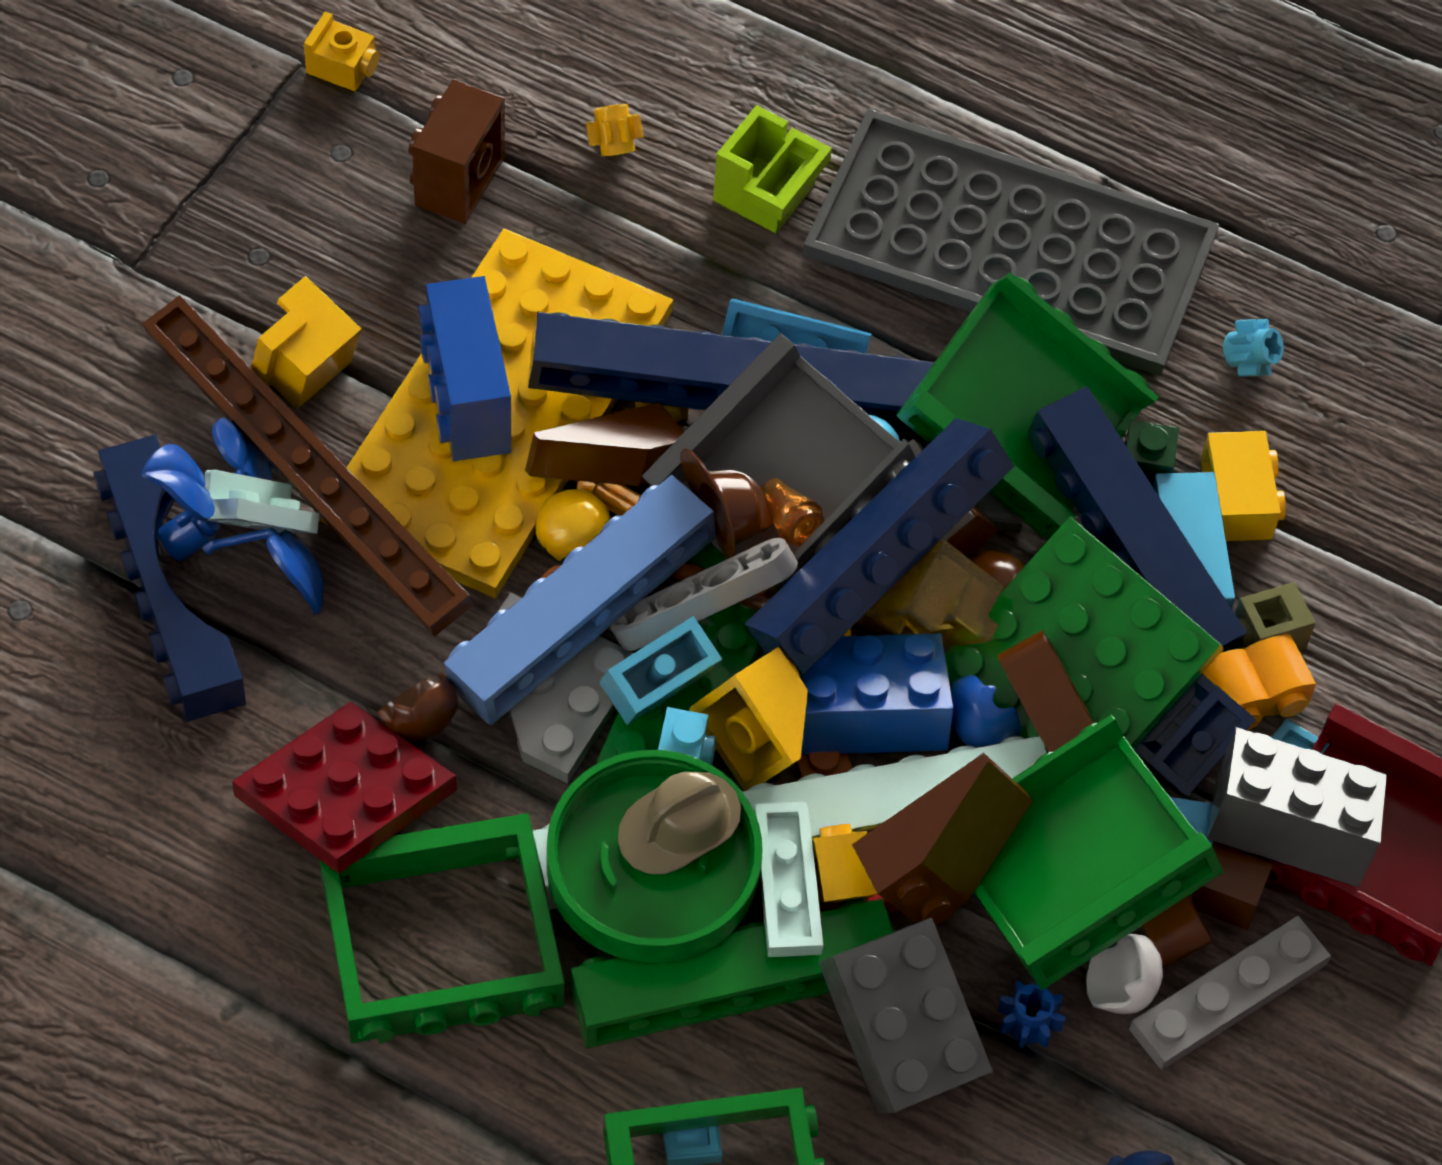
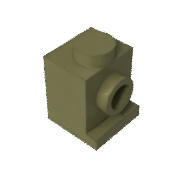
(1275, 613)

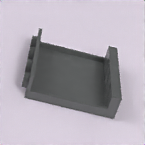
(793, 427)

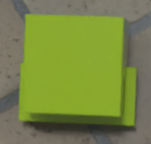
(766, 170)

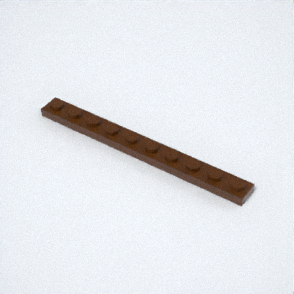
(309, 466)

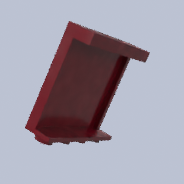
(1404, 880)

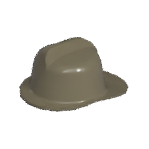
(678, 822)

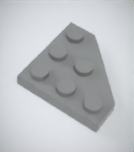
(567, 710)

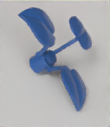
(190, 531)

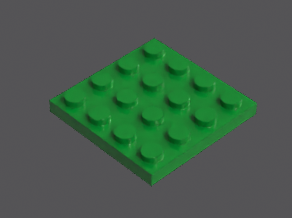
(1109, 626)

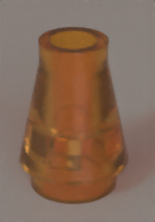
(791, 511)

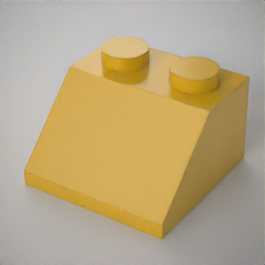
(758, 718)

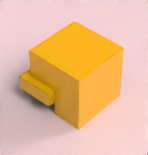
(305, 344)

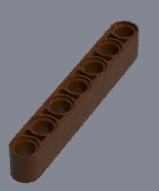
(1060, 717)

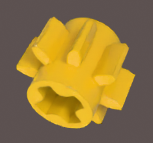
(614, 129)

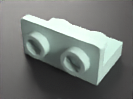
(257, 504)

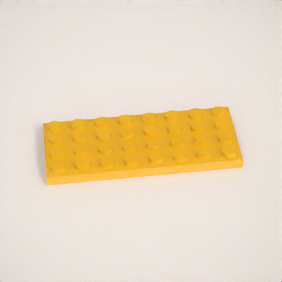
(484, 509)

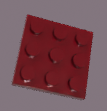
(344, 786)

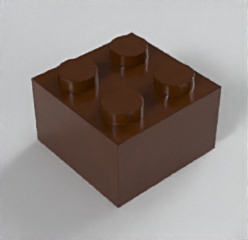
(458, 150)

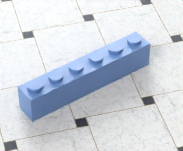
(580, 599)

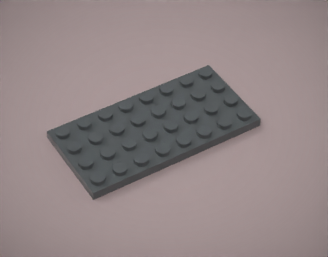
(962, 216)

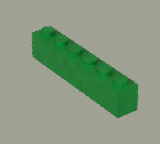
(635, 999)

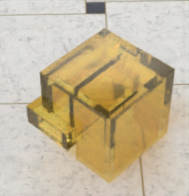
(941, 596)

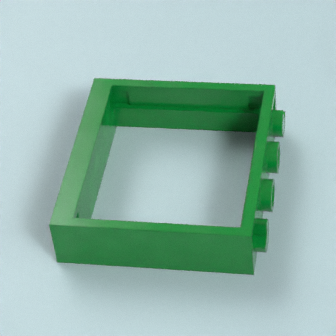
(474, 1003)
(788, 1103)

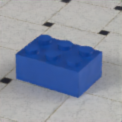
(466, 368)
(879, 696)

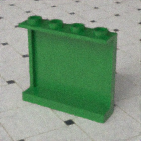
(1004, 368)
(1090, 855)

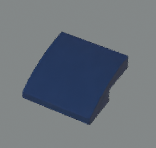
(1193, 735)

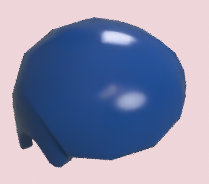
(976, 717)

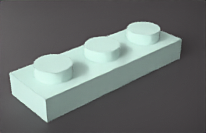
(789, 880)

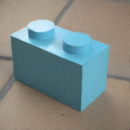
(660, 670)

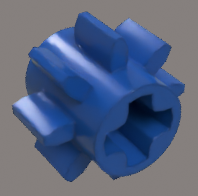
(1028, 1028)

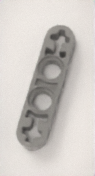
(705, 593)

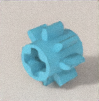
(1253, 347)

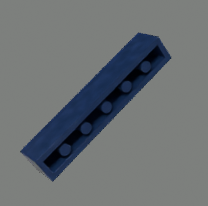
(1125, 511)
(880, 544)

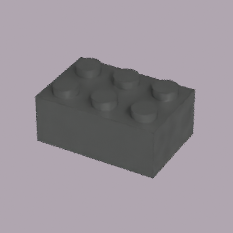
(1297, 807)
(905, 1017)

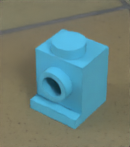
(687, 734)

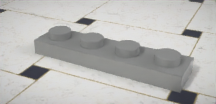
(1229, 992)

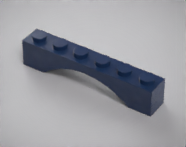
(199, 658)

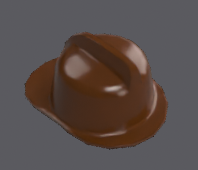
(734, 498)

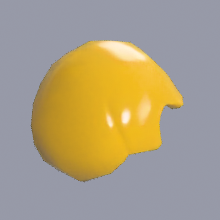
(570, 521)

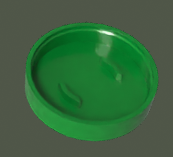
(637, 912)

